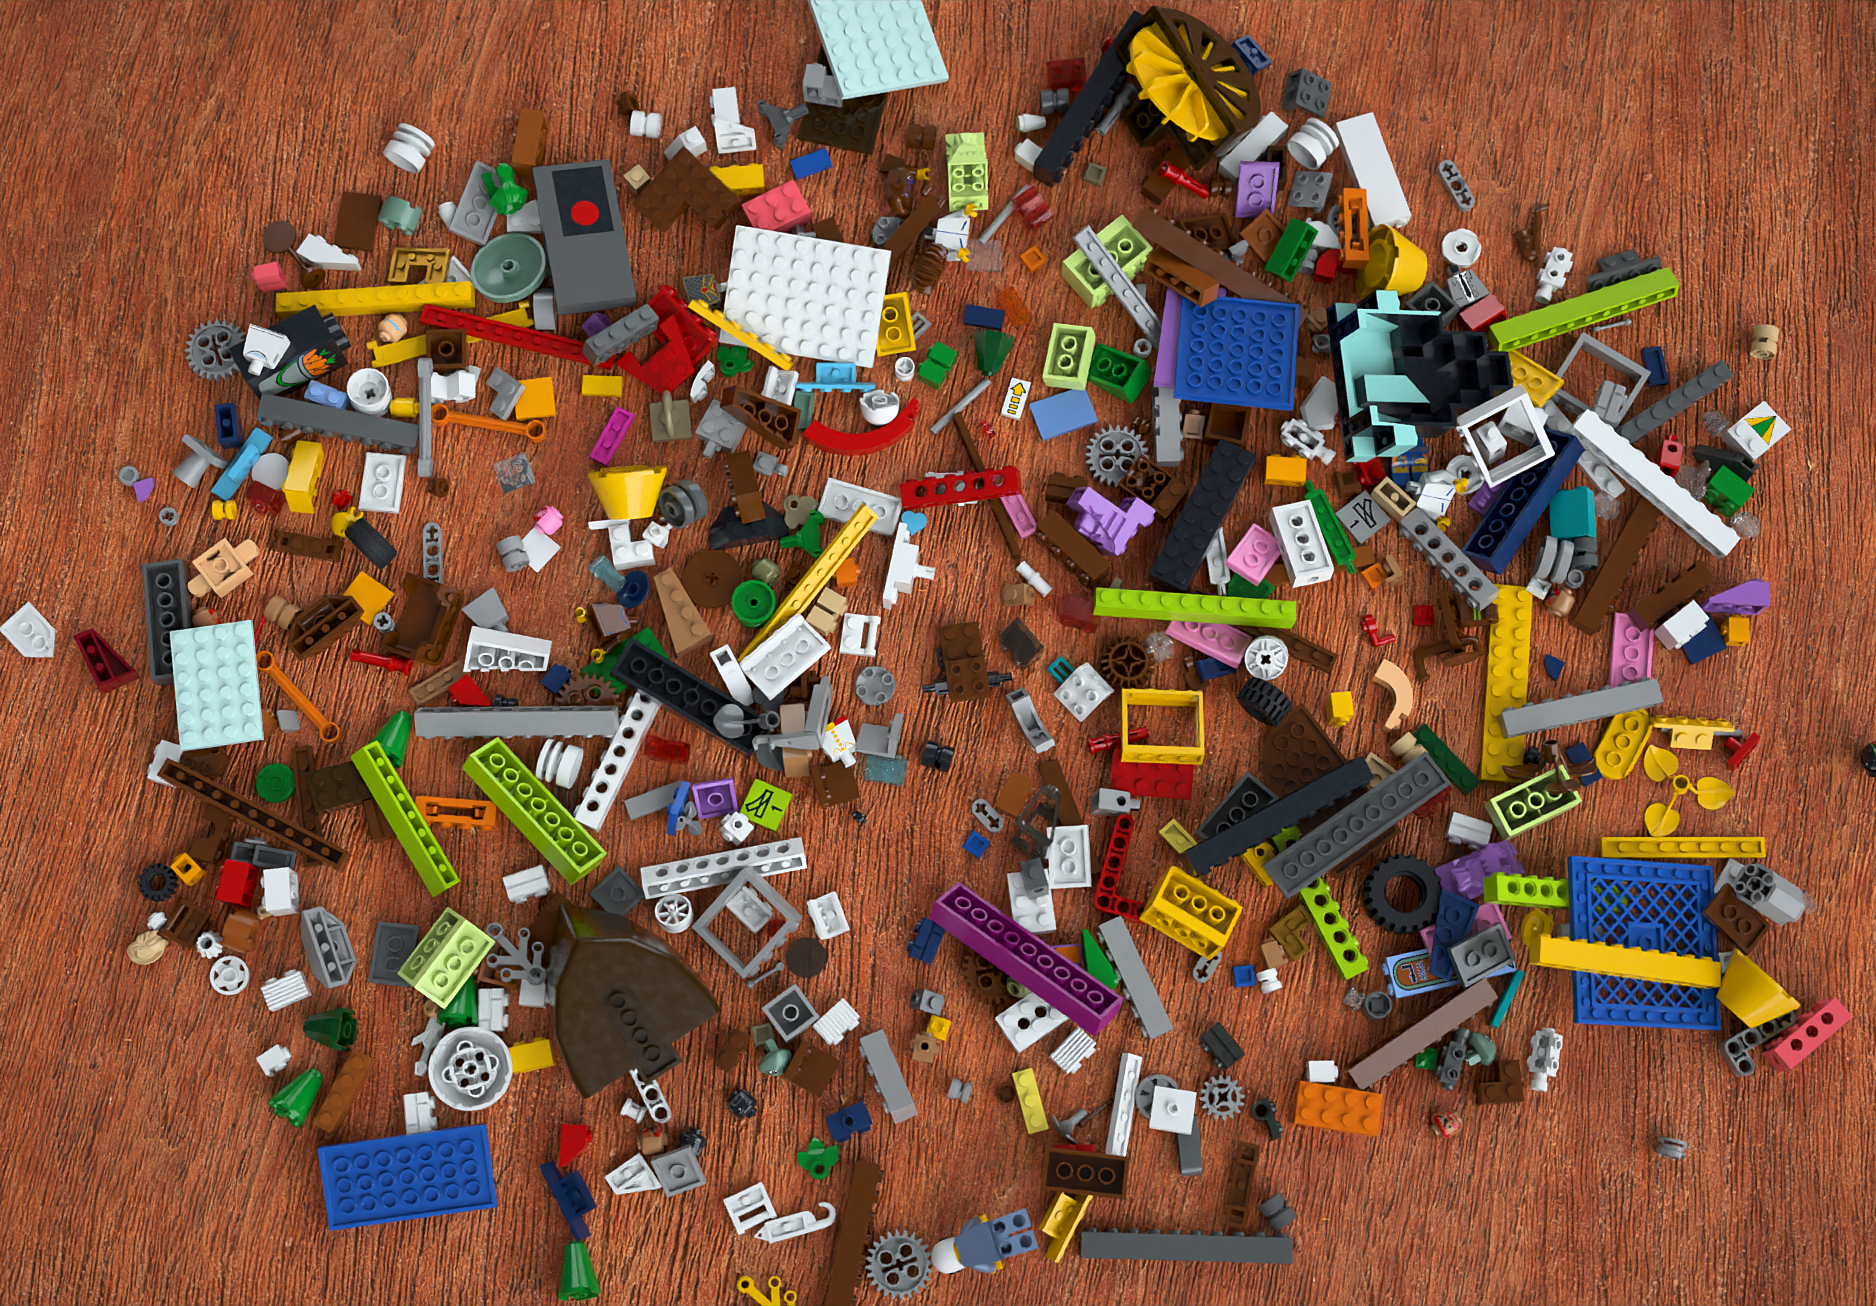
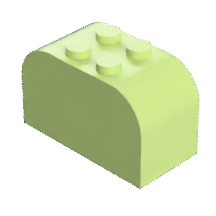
(1530, 805)

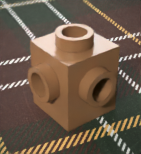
(924, 1055)

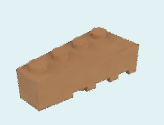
(682, 617)

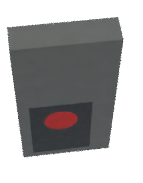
(583, 237)

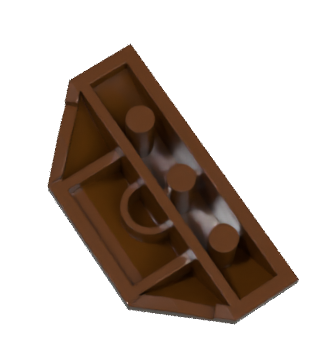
(323, 625)

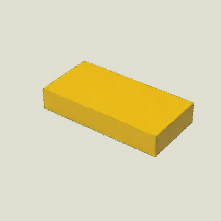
(602, 386)

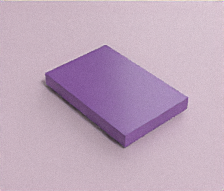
(1256, 188)

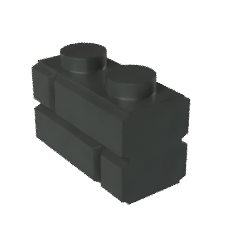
(1221, 1046)

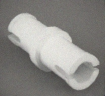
(1033, 578)

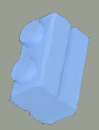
(327, 396)

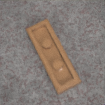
(437, 683)

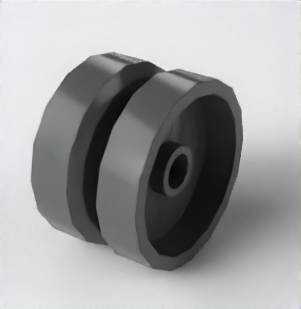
(683, 503)

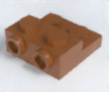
(492, 975)

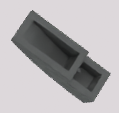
(262, 856)

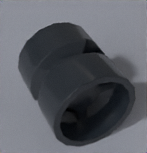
(937, 756)

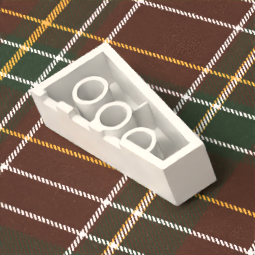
(505, 651)

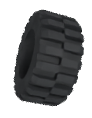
(1378, 906)

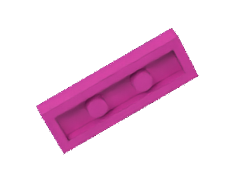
(612, 436)

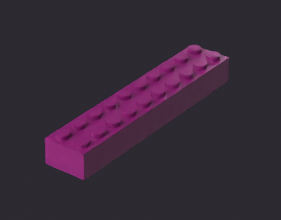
(1026, 958)

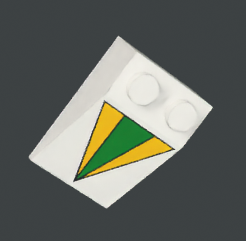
(1756, 432)

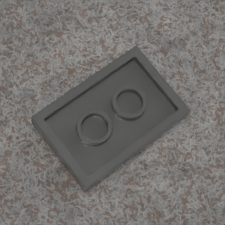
(391, 949)
(1481, 954)

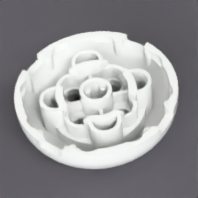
(447, 1077)

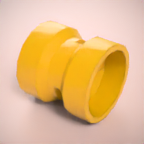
(224, 509)

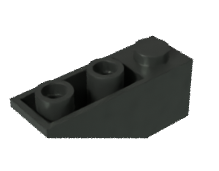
(1734, 461)

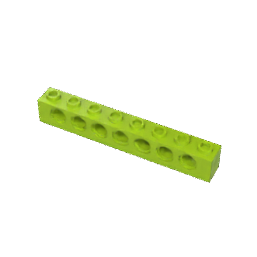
(1535, 892)
(1326, 931)

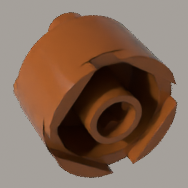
(241, 930)

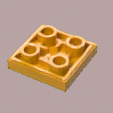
(536, 399)
(369, 595)

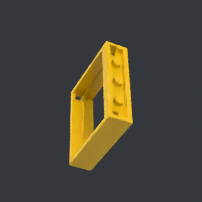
(1162, 754)

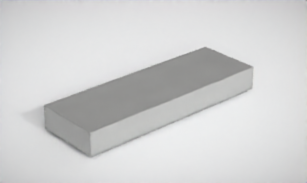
(651, 801)

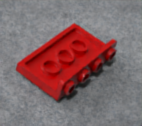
(697, 335)
(1152, 779)

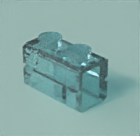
(886, 769)

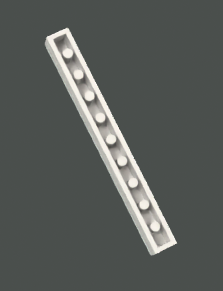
(1654, 484)

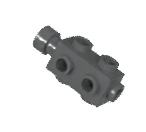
(1450, 1062)

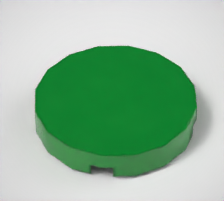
(275, 783)

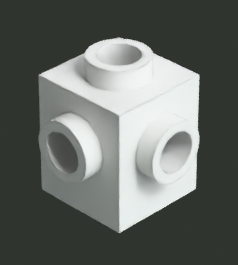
(735, 827)

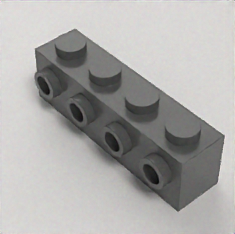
(620, 335)

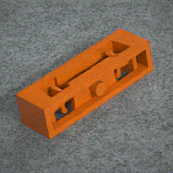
(1358, 254)
(490, 815)

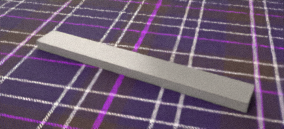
(1119, 284)

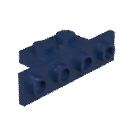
(571, 1196)

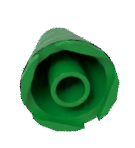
(462, 1009)
(577, 1274)

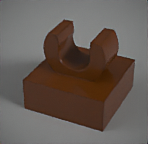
(628, 102)

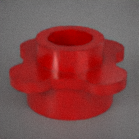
(341, 499)

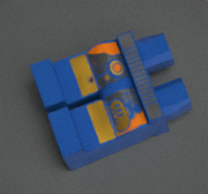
(1409, 465)

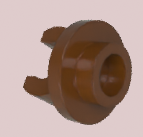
(1143, 427)
(441, 487)

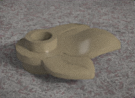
(801, 513)

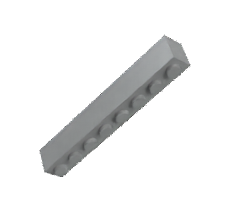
(1579, 708)

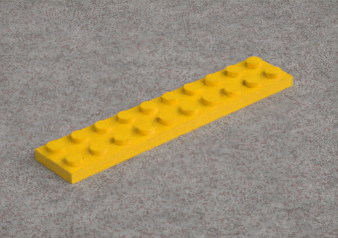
(1505, 680)

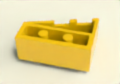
(302, 476)

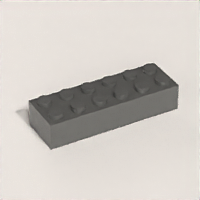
(167, 610)

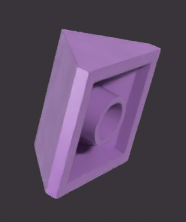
(715, 798)

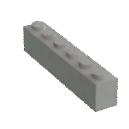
(1135, 978)

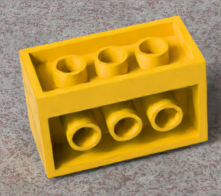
(1191, 912)

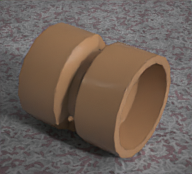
(279, 611)

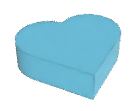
(914, 521)

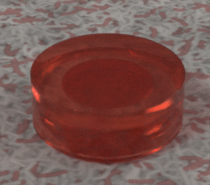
(987, 429)

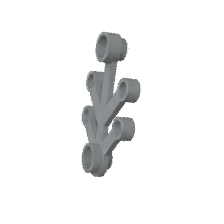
(517, 957)

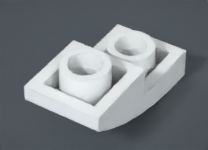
(699, 387)

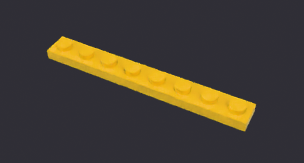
(1682, 847)

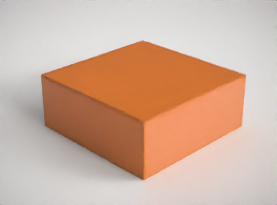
(1032, 259)
(1374, 575)

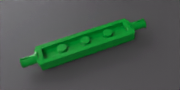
(1330, 528)

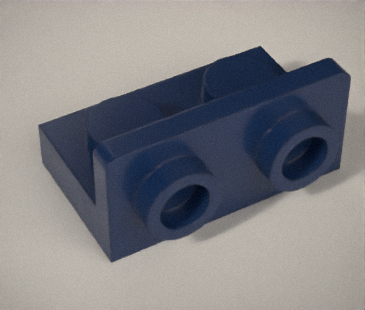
(1251, 54)

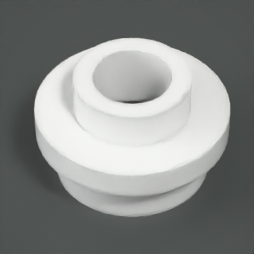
(156, 920)

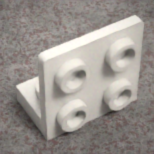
(1083, 691)

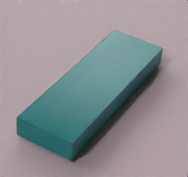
(1506, 999)

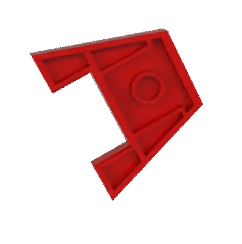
(666, 368)

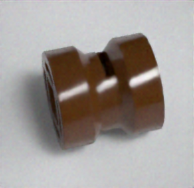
(1216, 184)
(1004, 1091)

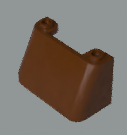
(425, 621)

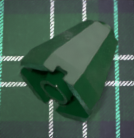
(991, 350)
(332, 1028)

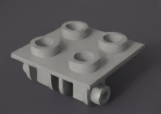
(1310, 190)

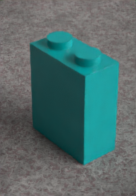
(1572, 514)

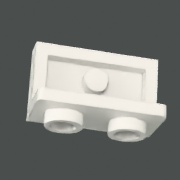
(780, 385)
(750, 909)
(827, 916)

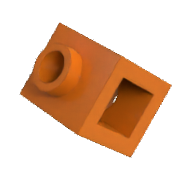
(847, 573)

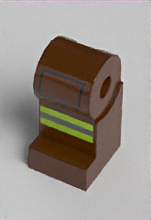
(1473, 618)

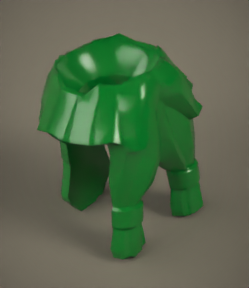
(509, 196)

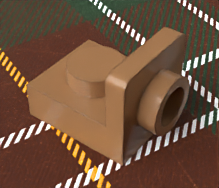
(1316, 321)
(1193, 424)
(1392, 569)

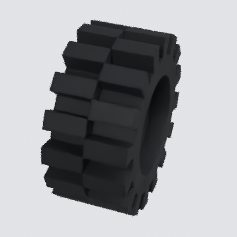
(152, 871)

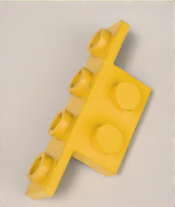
(1691, 732)
(1062, 1221)

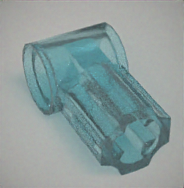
(604, 570)

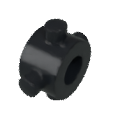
(859, 817)

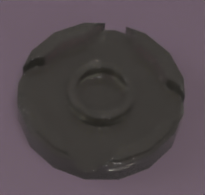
(806, 957)

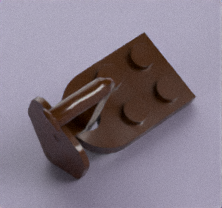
(1456, 643)

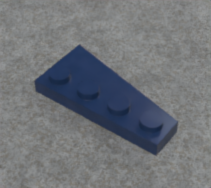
(1452, 925)

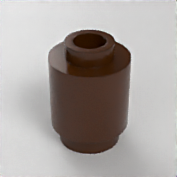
(290, 436)

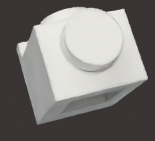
(274, 1059)

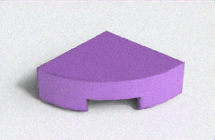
(144, 488)

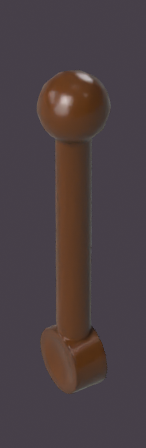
(1082, 1123)

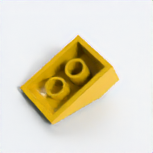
(896, 325)

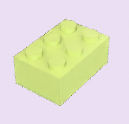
(1069, 356)

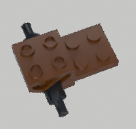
(964, 665)

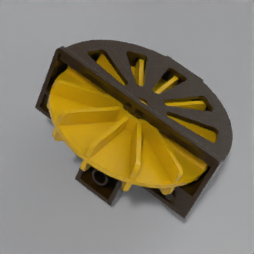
(1188, 86)

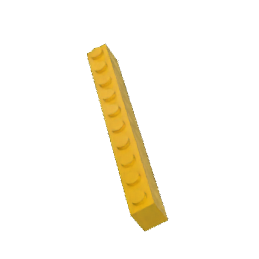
(378, 299)
(1622, 962)

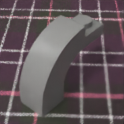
(1029, 721)

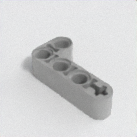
(1742, 1046)

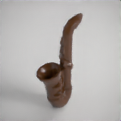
(1530, 243)

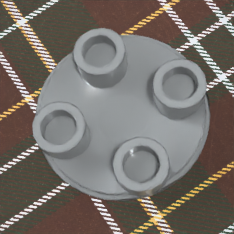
(885, 229)
(875, 685)

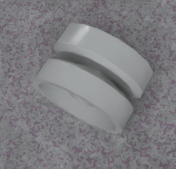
(1553, 559)

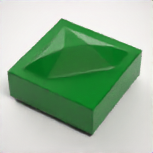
(1427, 1059)

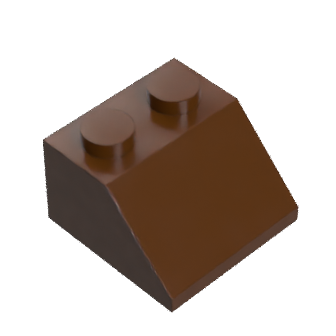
(447, 350)

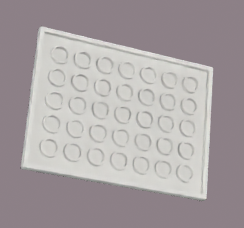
(807, 294)

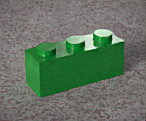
(1291, 250)

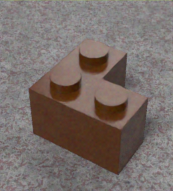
(1506, 1088)

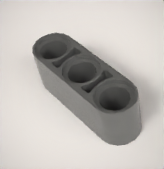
(1189, 1151)

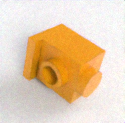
(193, 875)

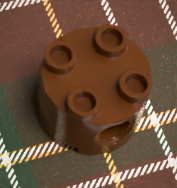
(208, 762)

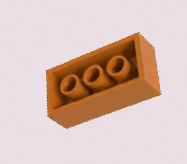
(1337, 1109)

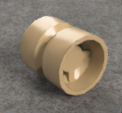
(1764, 342)
(1407, 748)

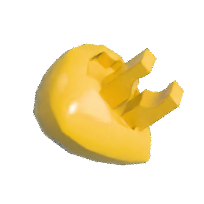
(342, 521)

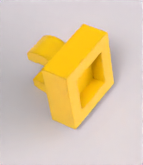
(939, 1027)

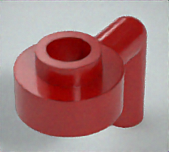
(1369, 625)

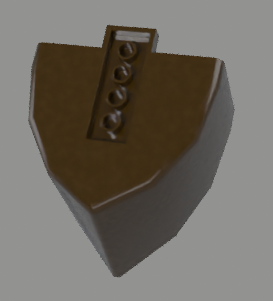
(619, 998)

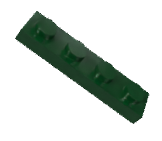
(1446, 760)

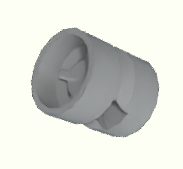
(511, 550)

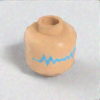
(392, 328)

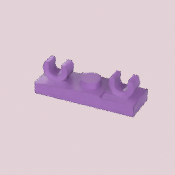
(1486, 496)

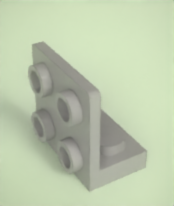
(880, 739)

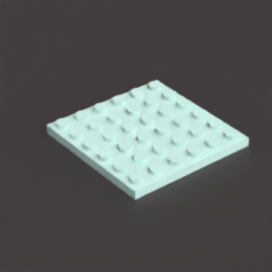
(878, 45)

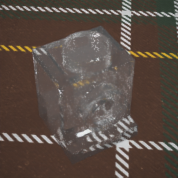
(1606, 506)

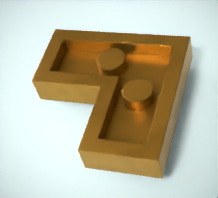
(1287, 932)

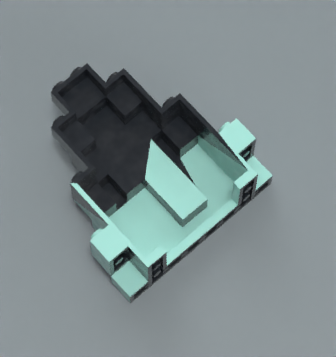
(1405, 375)

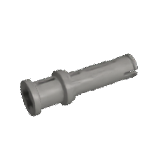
(1121, 102)

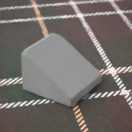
(288, 721)

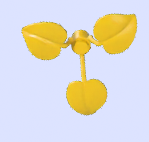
(1661, 764)

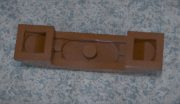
(1241, 1185)

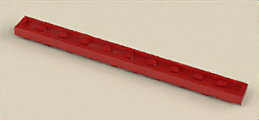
(508, 334)

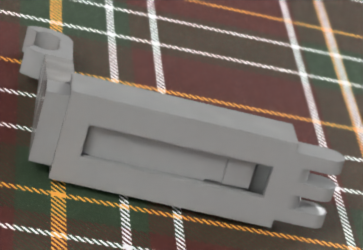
(815, 725)

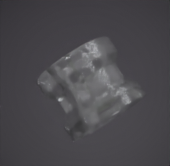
(1354, 999)

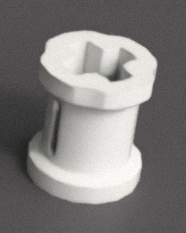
(633, 1110)

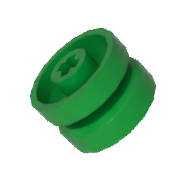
(746, 595)

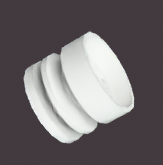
(1312, 143)
(409, 148)
(364, 385)
(1263, 646)
(554, 762)

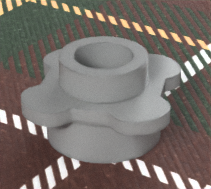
(1317, 339)

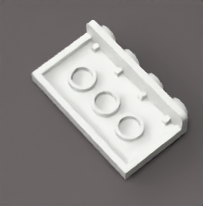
(784, 656)

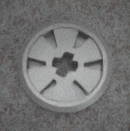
(1146, 1090)

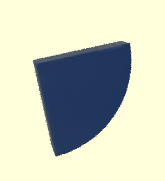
(1553, 666)

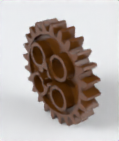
(606, 698)
(995, 990)

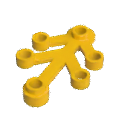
(760, 1298)

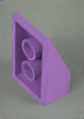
(1746, 598)

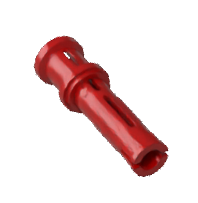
(1178, 176)
(389, 662)
(1108, 741)

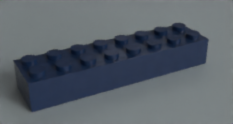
(1521, 505)

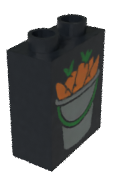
(312, 354)

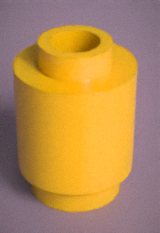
(404, 407)

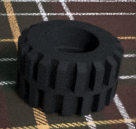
(1264, 701)

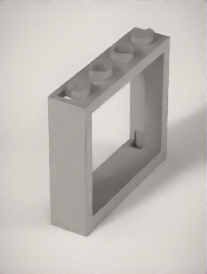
(1608, 356)
(771, 895)

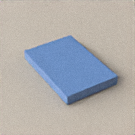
(1063, 413)

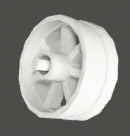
(674, 913)

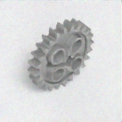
(200, 355)
(1116, 439)
(892, 1245)

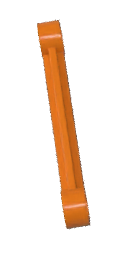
(488, 423)
(298, 697)

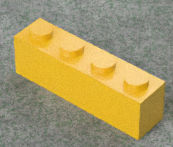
(742, 179)

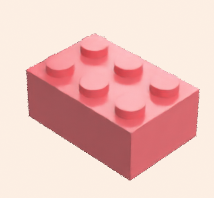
(777, 209)

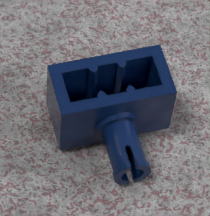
(849, 1121)

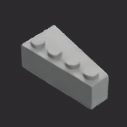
(888, 1077)

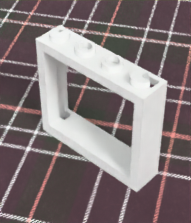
(1519, 463)

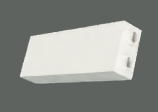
(1372, 170)

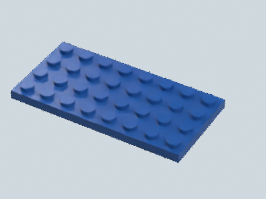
(407, 1176)

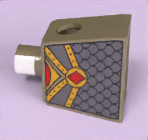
(705, 288)

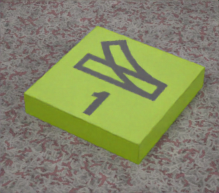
(766, 805)

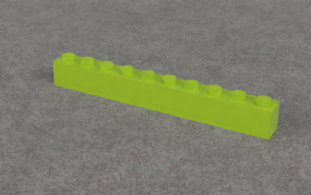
(1583, 310)
(1194, 608)

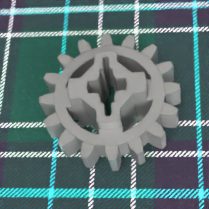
(1229, 1104)

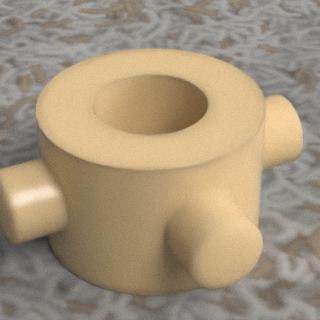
(262, 912)

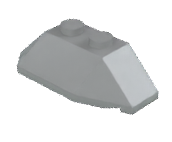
(327, 947)

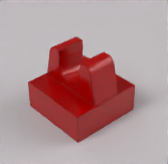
(1422, 615)

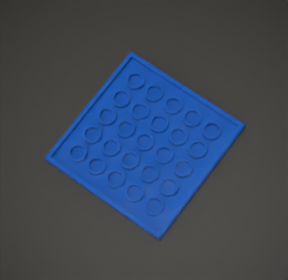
(1237, 352)

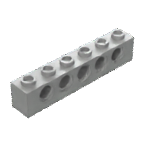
(1459, 562)

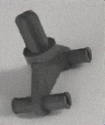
(781, 120)

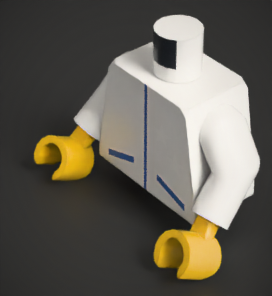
(953, 233)
(1435, 492)

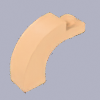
(1400, 689)

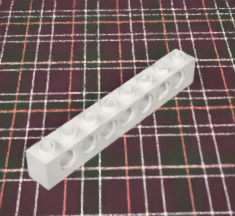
(595, 819)
(722, 867)

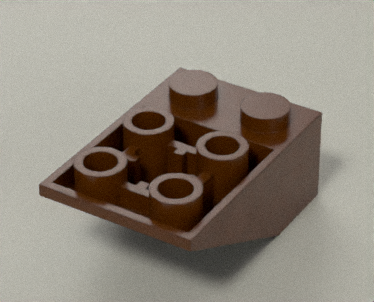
(1154, 487)

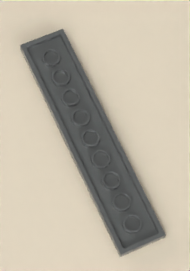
(1356, 825)

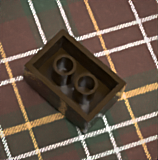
(336, 788)

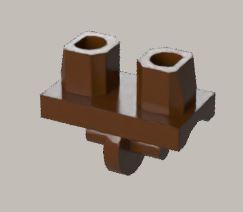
(801, 691)

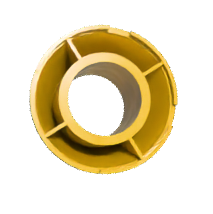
(1392, 264)
(628, 490)
(1752, 992)

